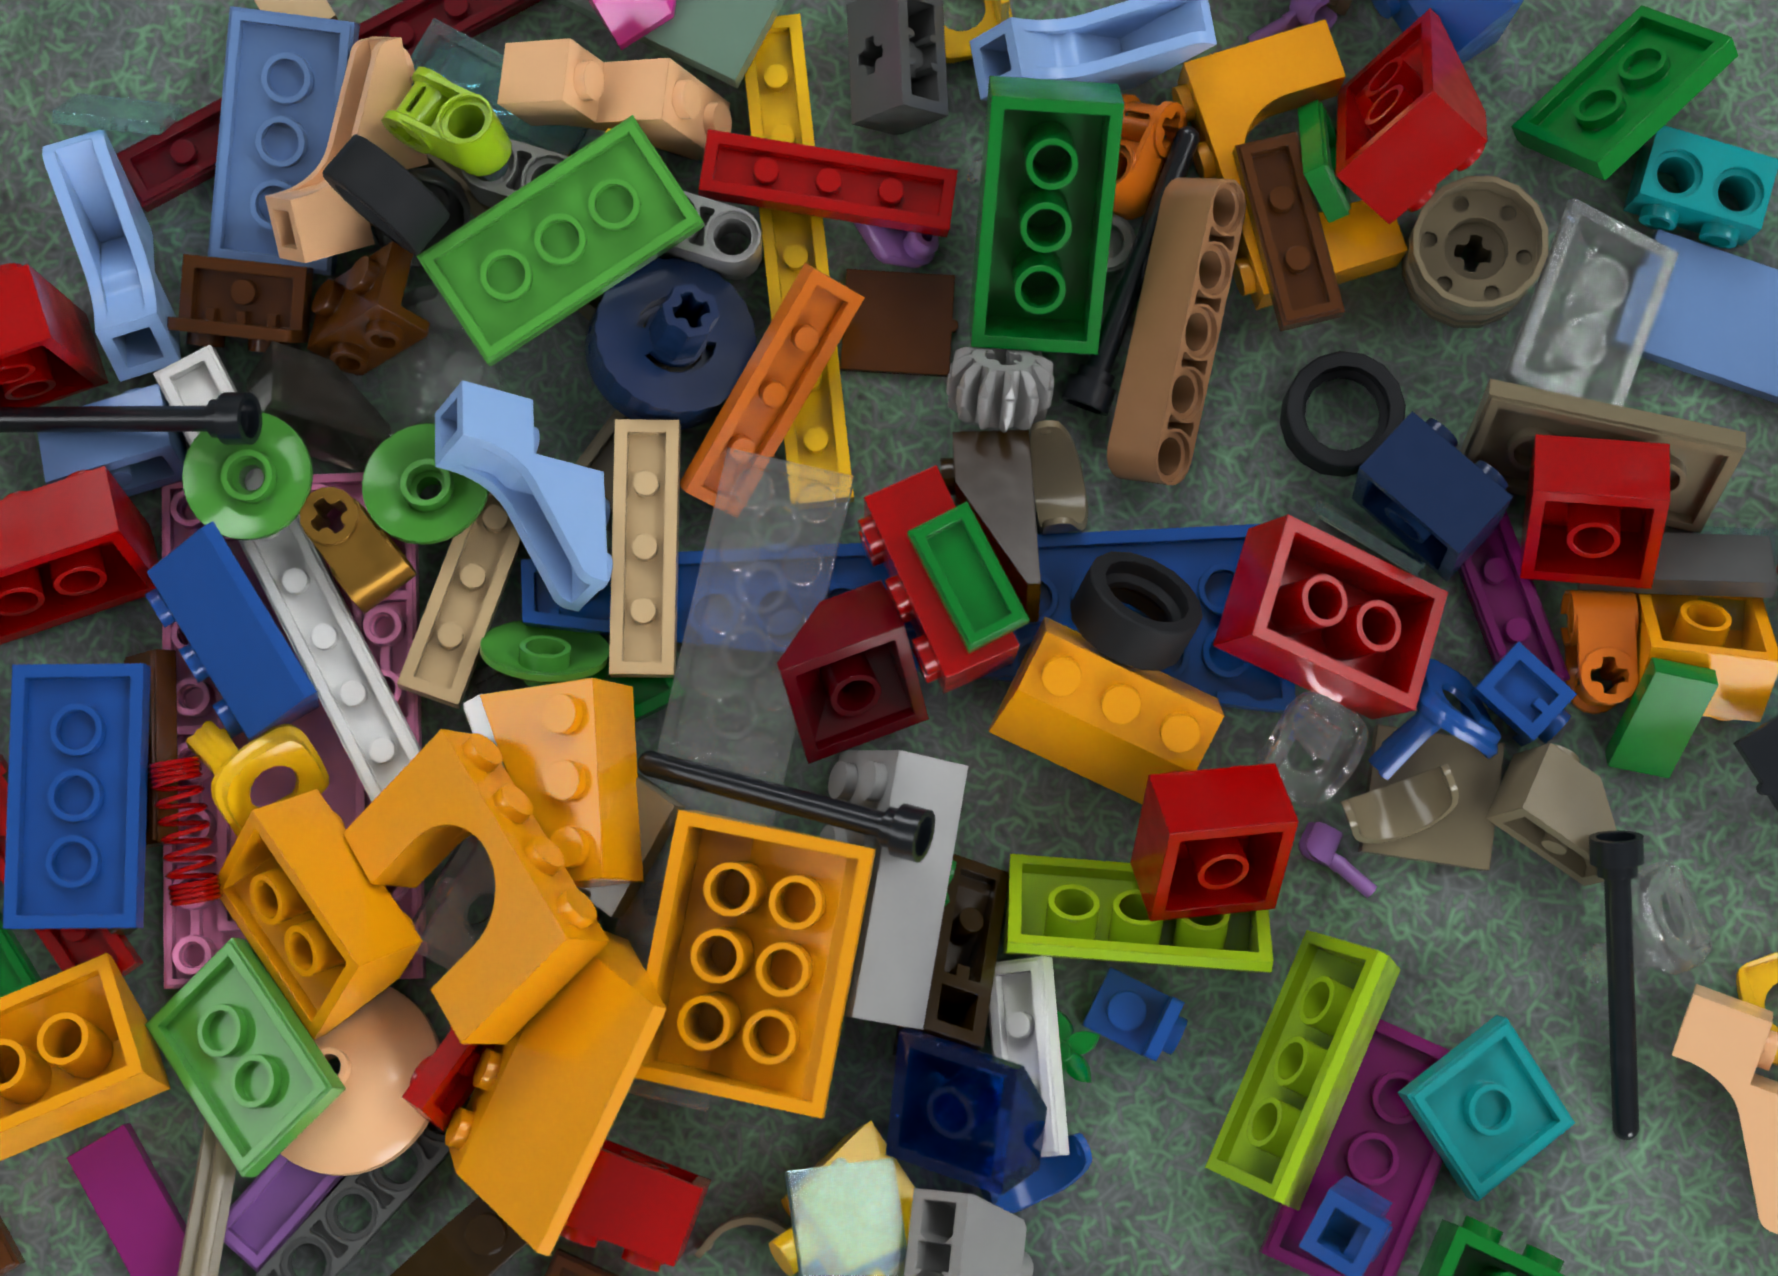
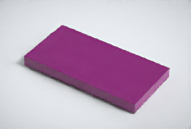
(1377, 1147)

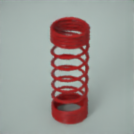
(194, 891)

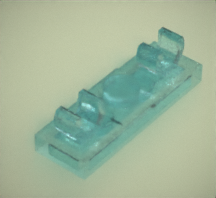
(479, 71)

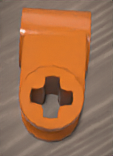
(1143, 151)
(1602, 637)

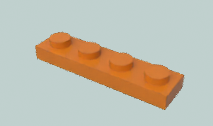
(776, 377)

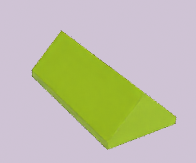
(1099, 915)
(1303, 1067)

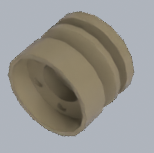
(1508, 243)

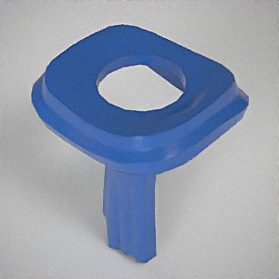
(1437, 712)

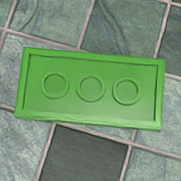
(561, 241)

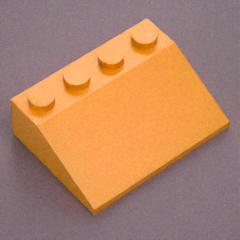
(754, 960)
(555, 1094)

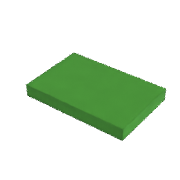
(244, 1057)

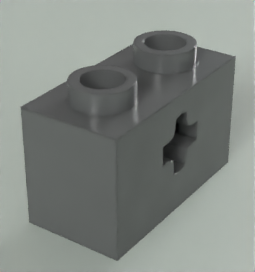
(897, 64)

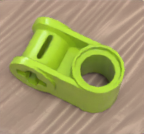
(440, 122)

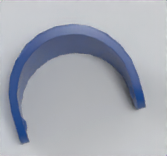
(1053, 1177)

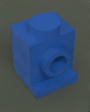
(1349, 1228)

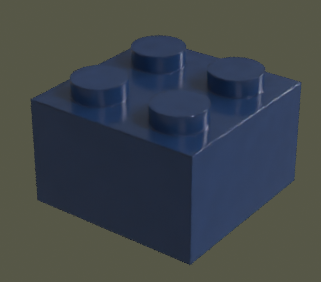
(1431, 494)

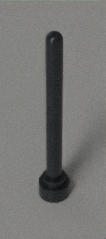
(1093, 383)
(231, 418)
(902, 830)
(1617, 862)

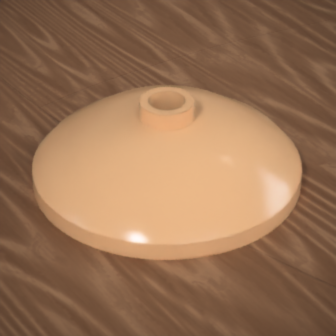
(370, 1118)

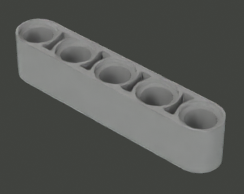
(719, 218)

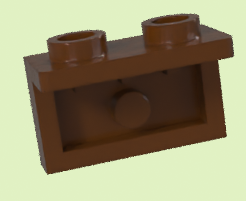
(243, 301)
(361, 313)

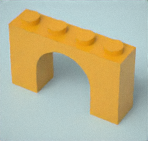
(1241, 88)
(539, 919)

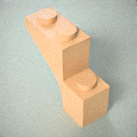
(572, 87)
(311, 216)
(1729, 1043)

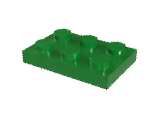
(1624, 91)

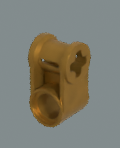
(361, 553)

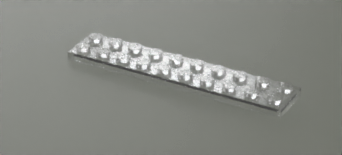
(727, 708)

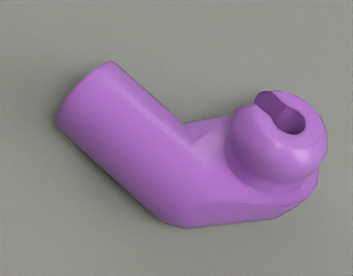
(899, 246)

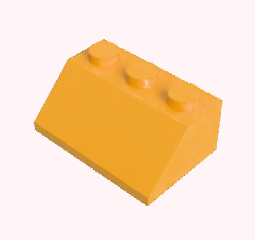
(1104, 715)
(314, 912)
(72, 1054)

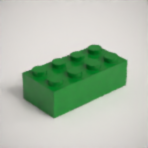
(1045, 214)

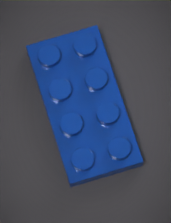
(77, 796)

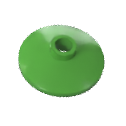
(216, 481)
(394, 485)
(543, 654)

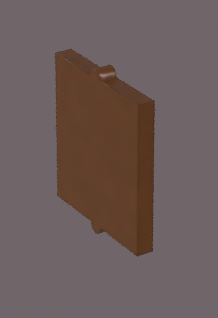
(900, 324)

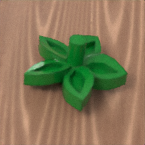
(1073, 1046)

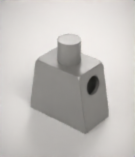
(964, 1237)

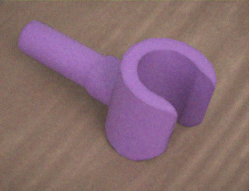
(1300, 13)
(1320, 844)

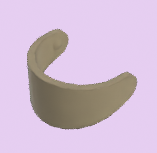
(1057, 479)
(1402, 806)
(745, 1219)

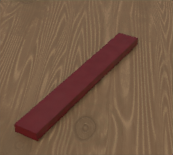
(187, 150)

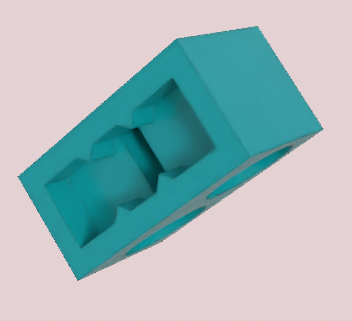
(1701, 170)

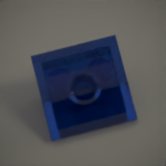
(964, 1113)

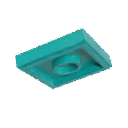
(1486, 1107)

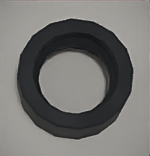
(386, 194)
(1343, 366)
(1124, 633)

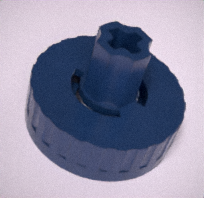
(682, 314)

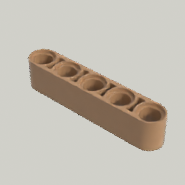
(1176, 330)

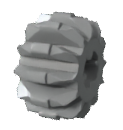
(1000, 387)

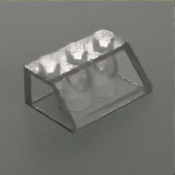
(1591, 308)

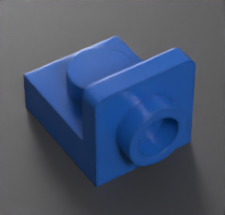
(1526, 695)
(1136, 1016)

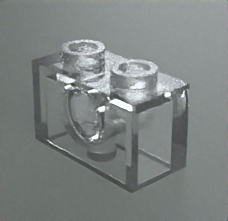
(444, 912)

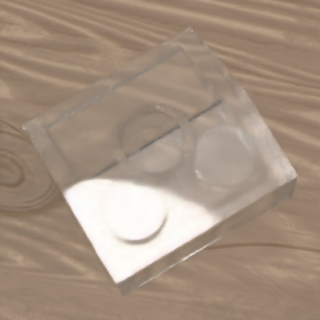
(427, 373)

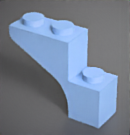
(1109, 45)
(114, 253)
(550, 501)

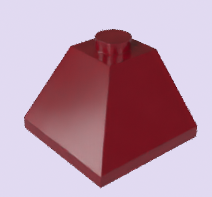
(851, 673)

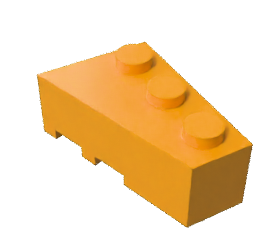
(578, 766)

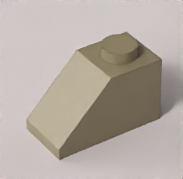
(1553, 808)

